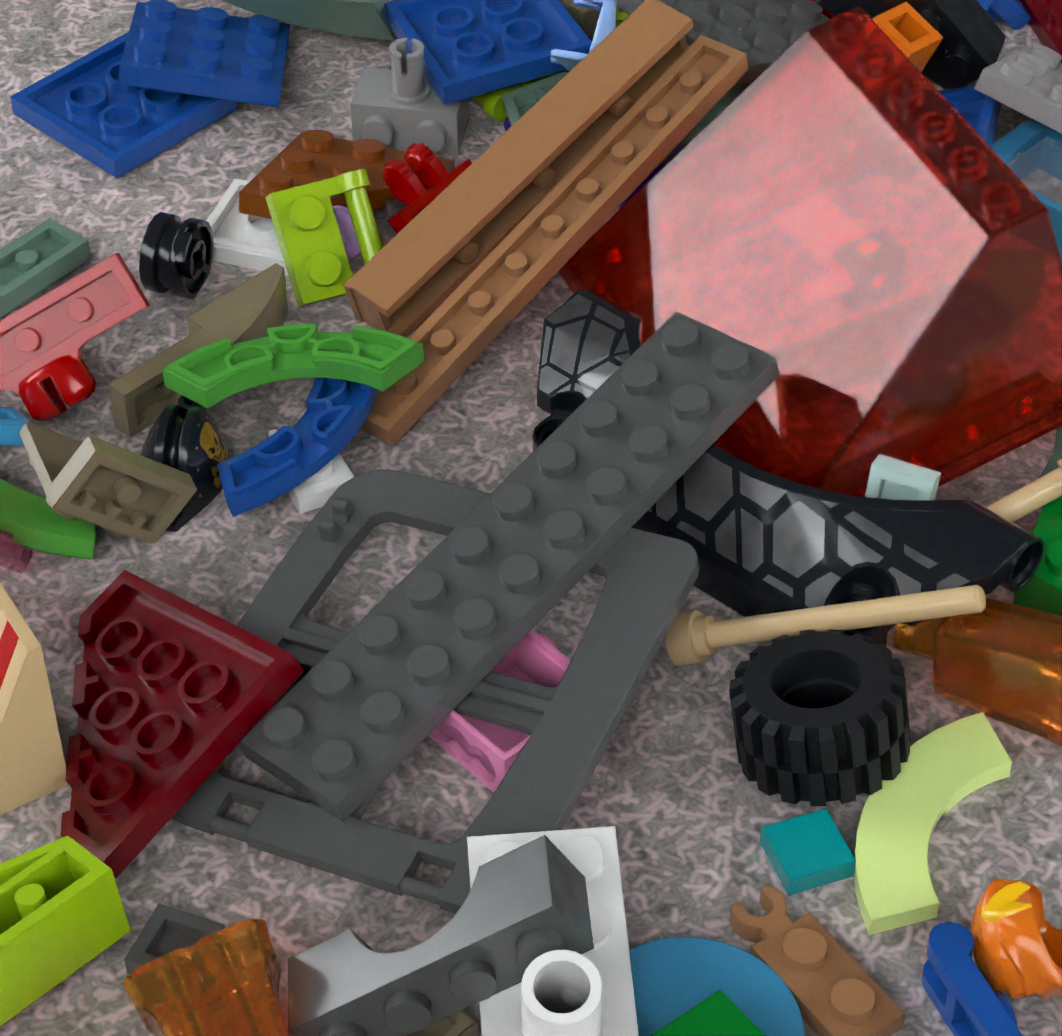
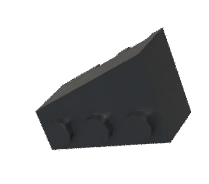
(968, 42)

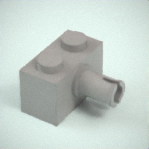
(403, 107)

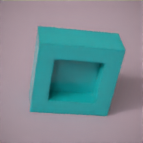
(807, 851)

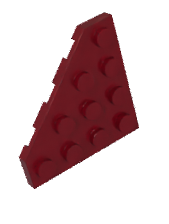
(157, 711)

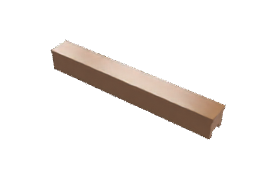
(515, 173)

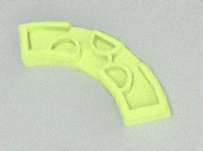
(900, 818)

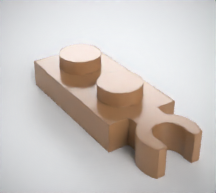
(825, 980)

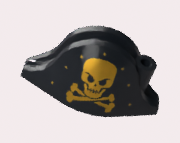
(191, 443)

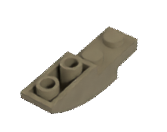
(237, 315)

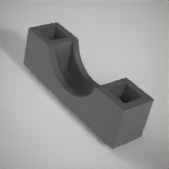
(512, 915)

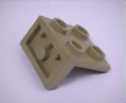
(107, 484)

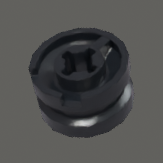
(176, 255)

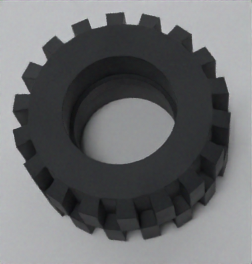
(820, 717)

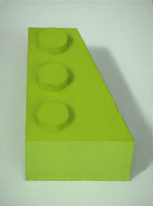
(54, 919)

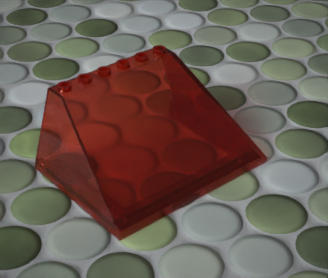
(864, 249)

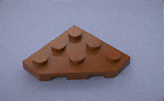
(320, 156)

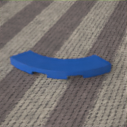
(296, 453)

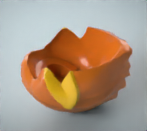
(1015, 942)

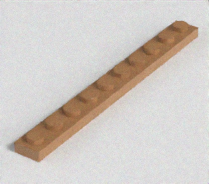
(556, 230)

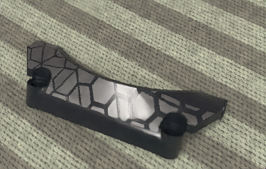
(771, 539)

